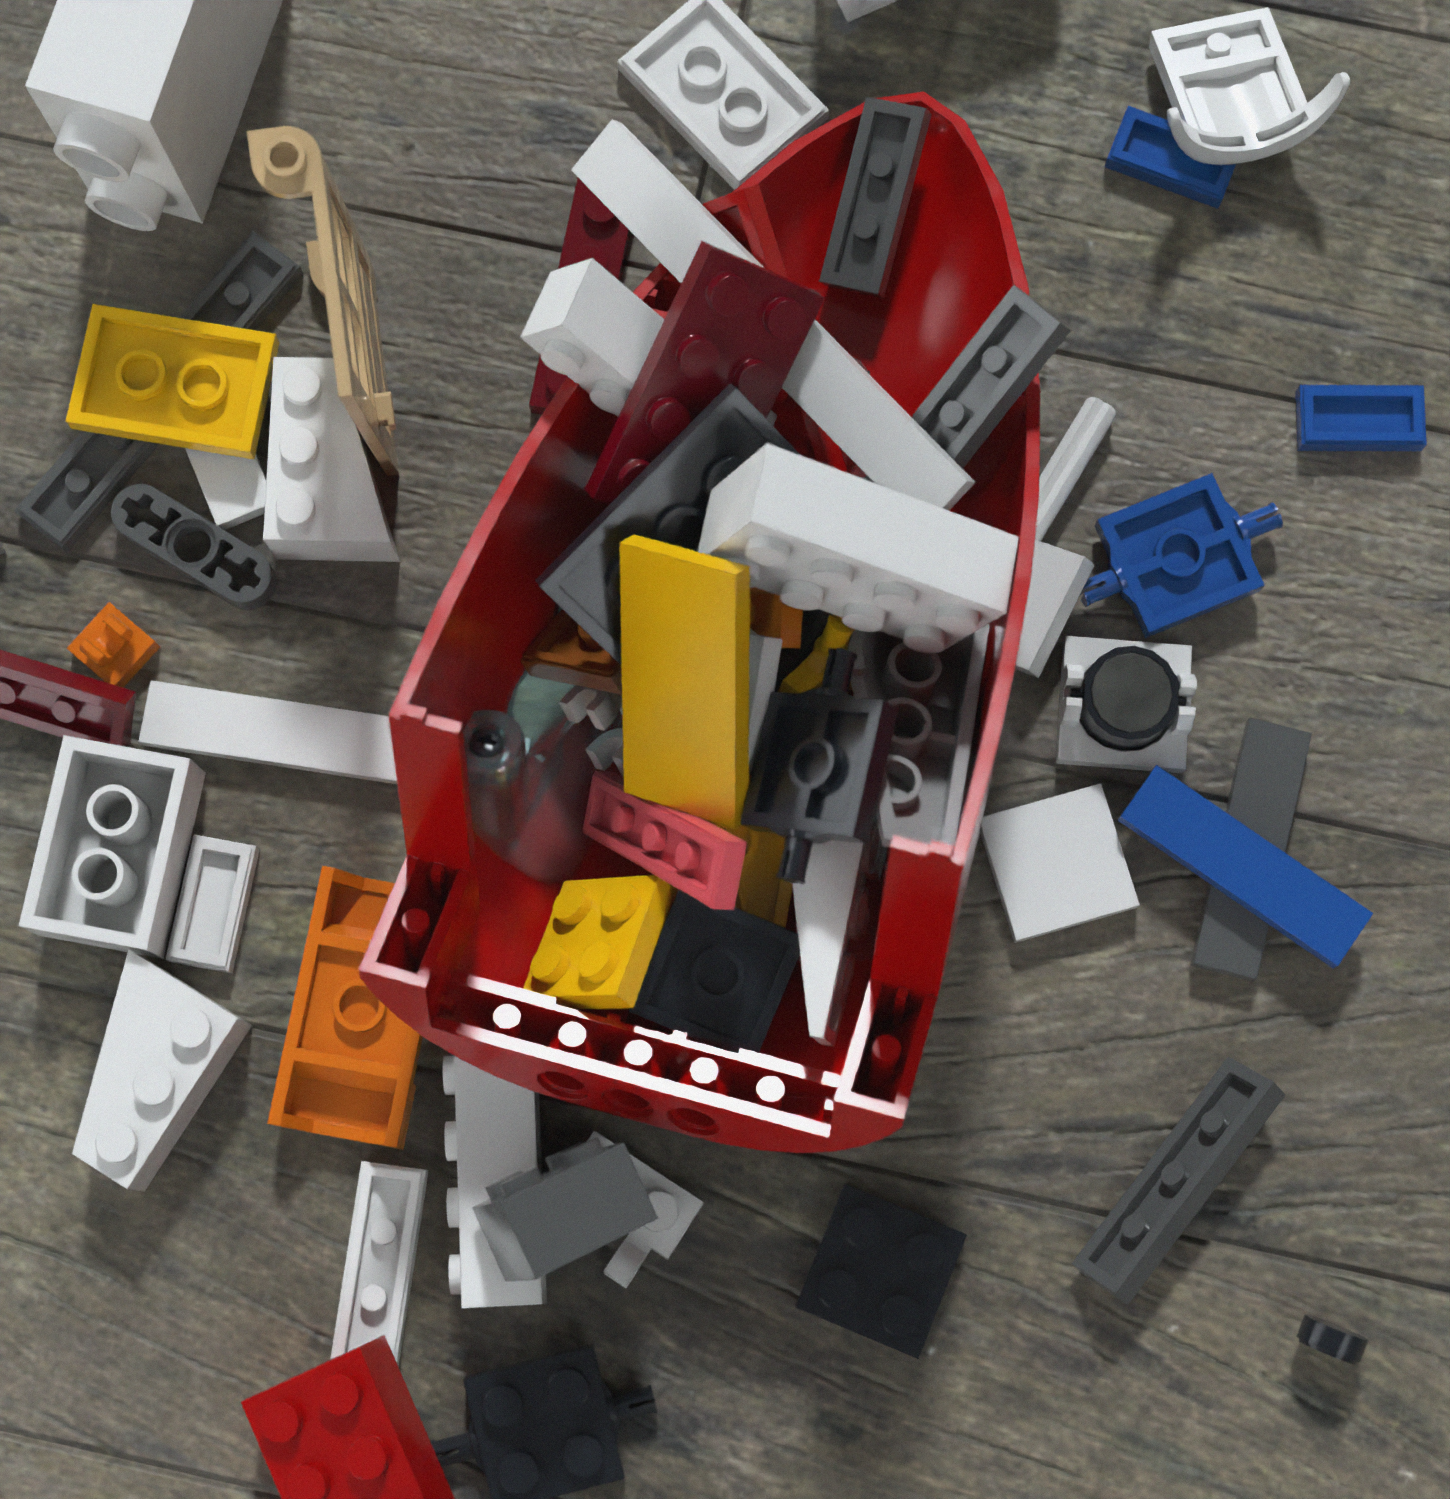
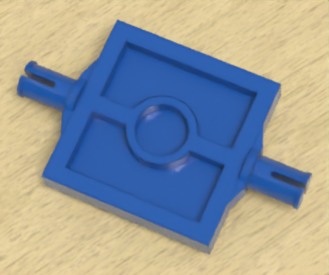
(1179, 555)

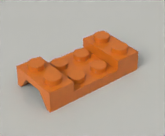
(344, 1053)

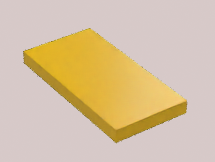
(685, 678)

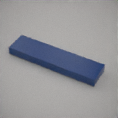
(1245, 867)

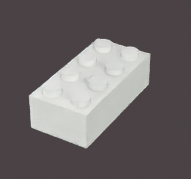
(859, 550)

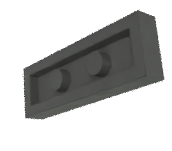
(875, 197)

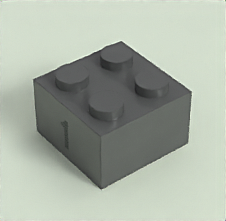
(564, 1213)

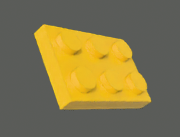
(172, 381)

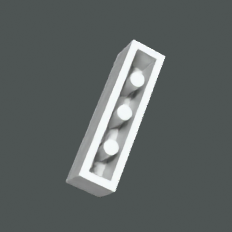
(594, 332)
(492, 1138)

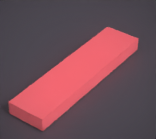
(666, 842)

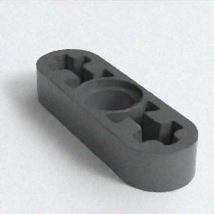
(166, 509)

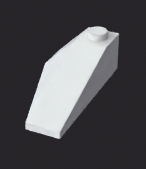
(829, 914)

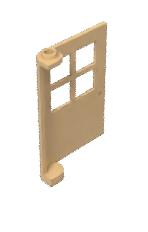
(292, 166)

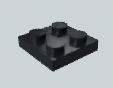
(717, 974)
(881, 1271)

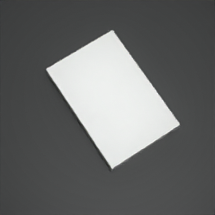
(722, 89)

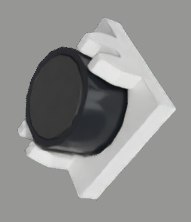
(1125, 701)

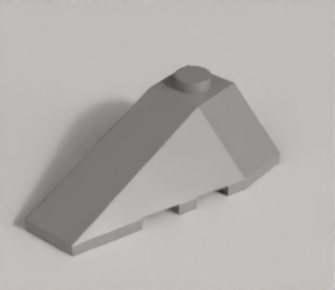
(931, 731)

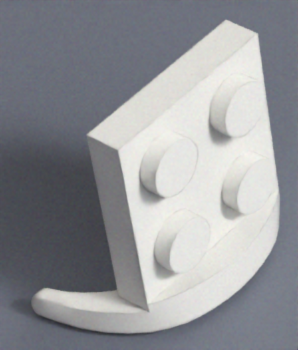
(1237, 89)

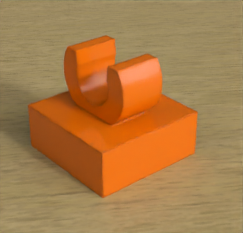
(113, 646)

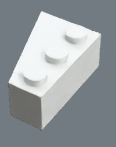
(319, 472)
(152, 1072)

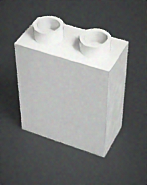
(148, 97)

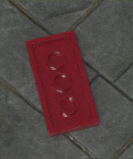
(722, 329)

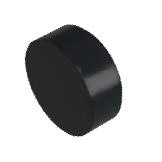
(1331, 1339)

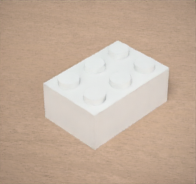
(113, 847)

